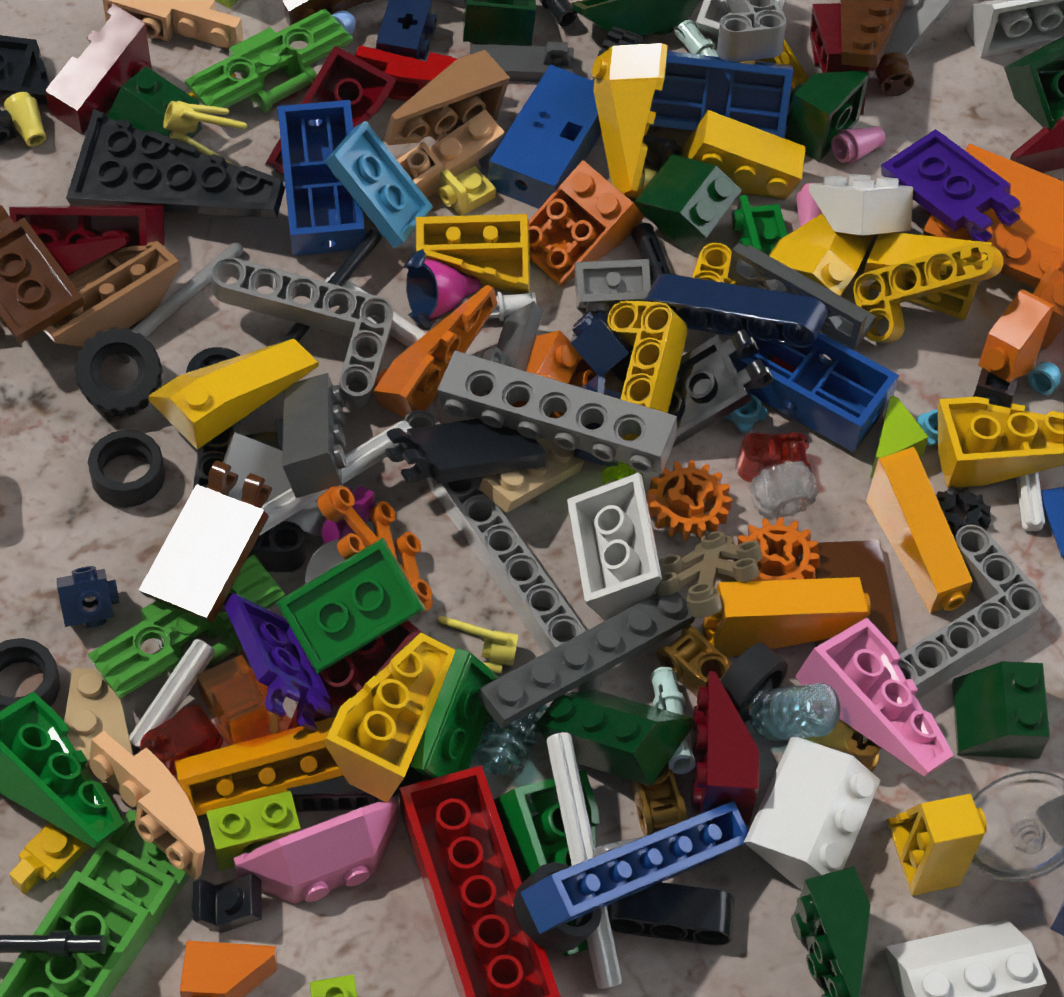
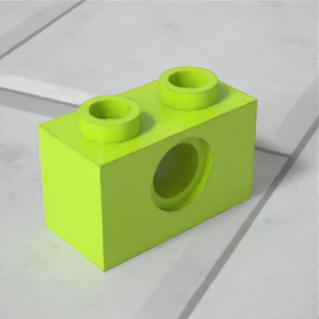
(250, 825)

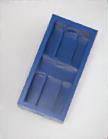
(742, 91)
(318, 205)
(832, 396)

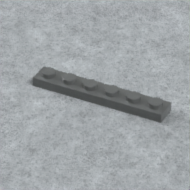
(584, 657)

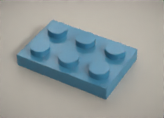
(378, 184)

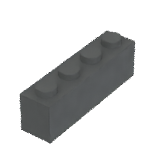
(313, 435)

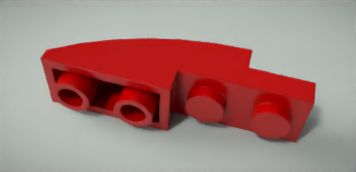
(409, 72)

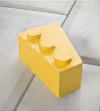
(901, 247)

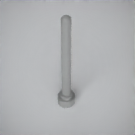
(180, 298)

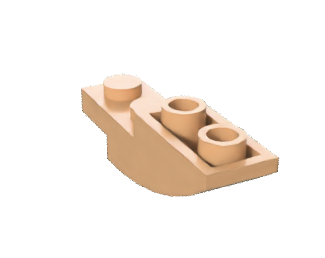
(185, 17)
(454, 152)
(162, 806)

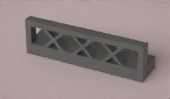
(758, 270)

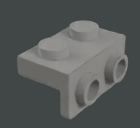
(610, 282)

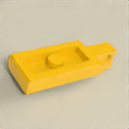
(46, 857)

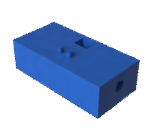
(546, 138)

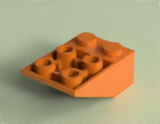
(580, 223)

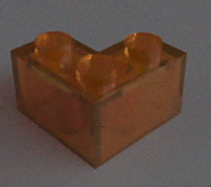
(237, 701)

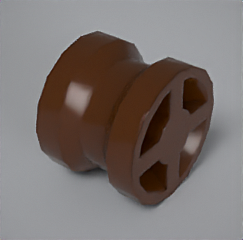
(894, 74)

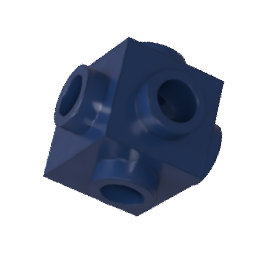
(82, 610)

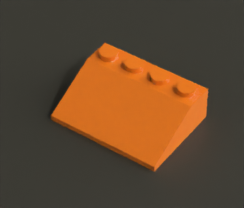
(1039, 233)

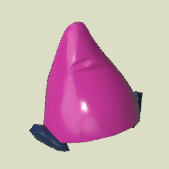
(435, 288)

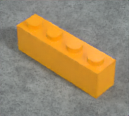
(257, 768)

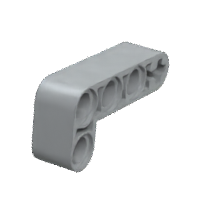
(751, 31)

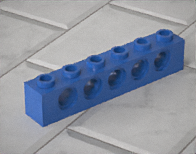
(634, 867)

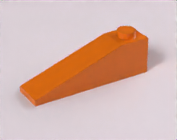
(417, 372)

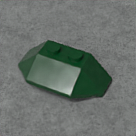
(636, 15)

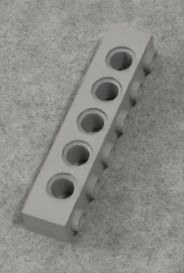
(544, 396)

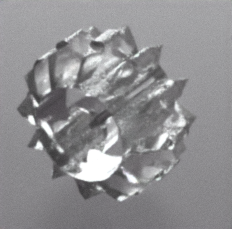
(783, 490)

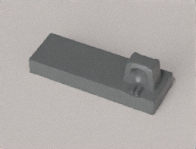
(529, 62)
(516, 338)

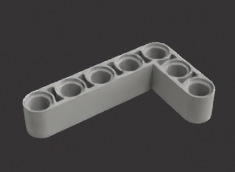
(314, 314)
(969, 630)

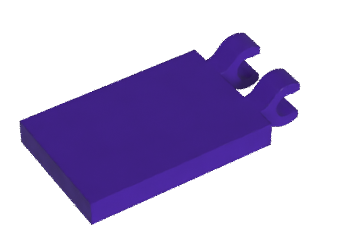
(953, 185)
(278, 661)

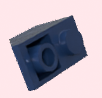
(598, 342)

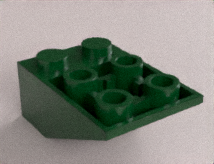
(834, 926)

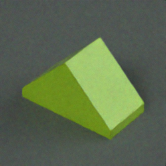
(899, 432)

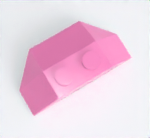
(323, 855)

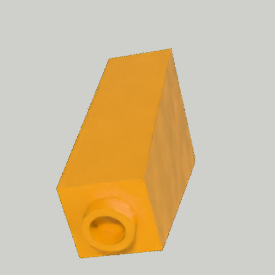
(918, 530)
(784, 612)

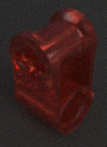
(770, 450)
(182, 737)

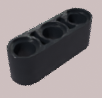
(676, 914)

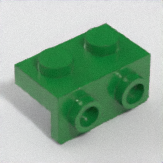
(758, 225)

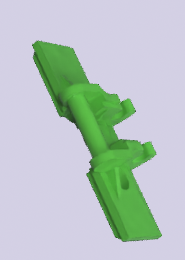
(265, 54)
(128, 667)

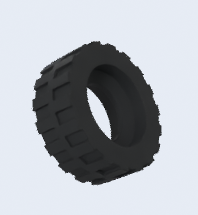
(109, 343)

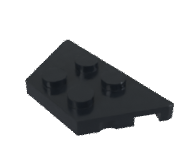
(22, 68)

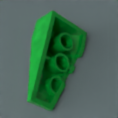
(49, 775)
(536, 827)

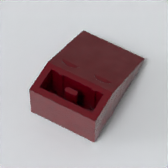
(723, 753)

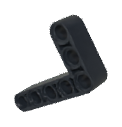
(268, 544)

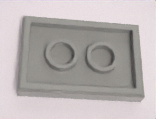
(254, 457)

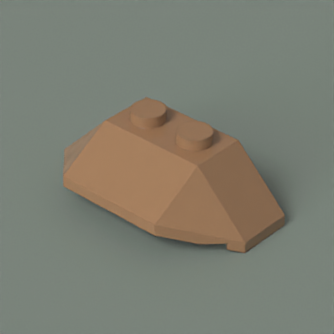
(117, 291)

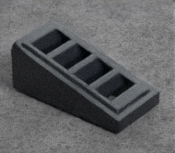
(330, 796)

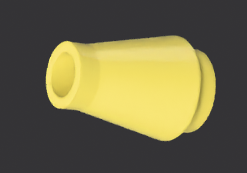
(26, 118)

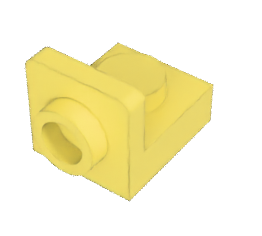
(465, 190)

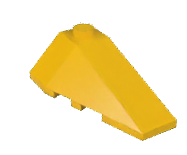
(995, 442)
(385, 720)

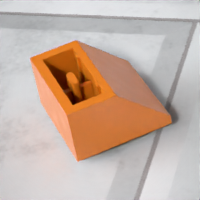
(558, 360)

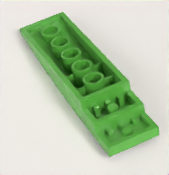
(115, 895)

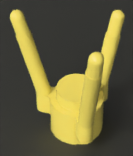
(184, 118)
(497, 645)

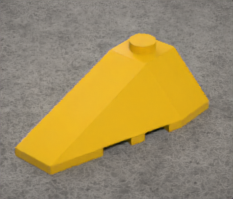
(623, 100)
(823, 254)
(221, 394)

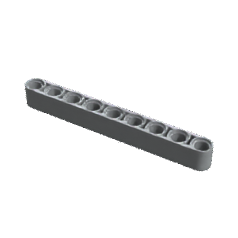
(507, 564)

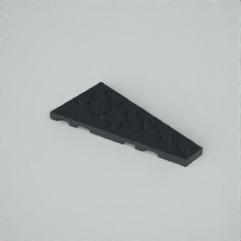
(149, 168)

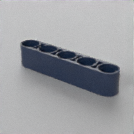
(731, 308)

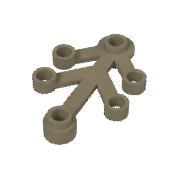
(713, 552)

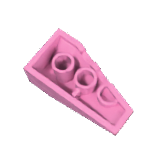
(877, 696)

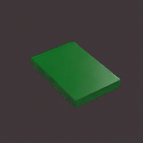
(350, 605)
(455, 719)

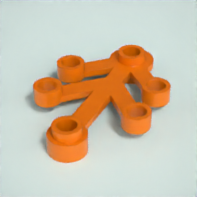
(337, 505)

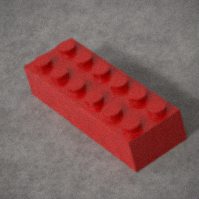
(473, 887)

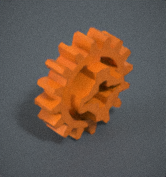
(689, 500)
(780, 551)

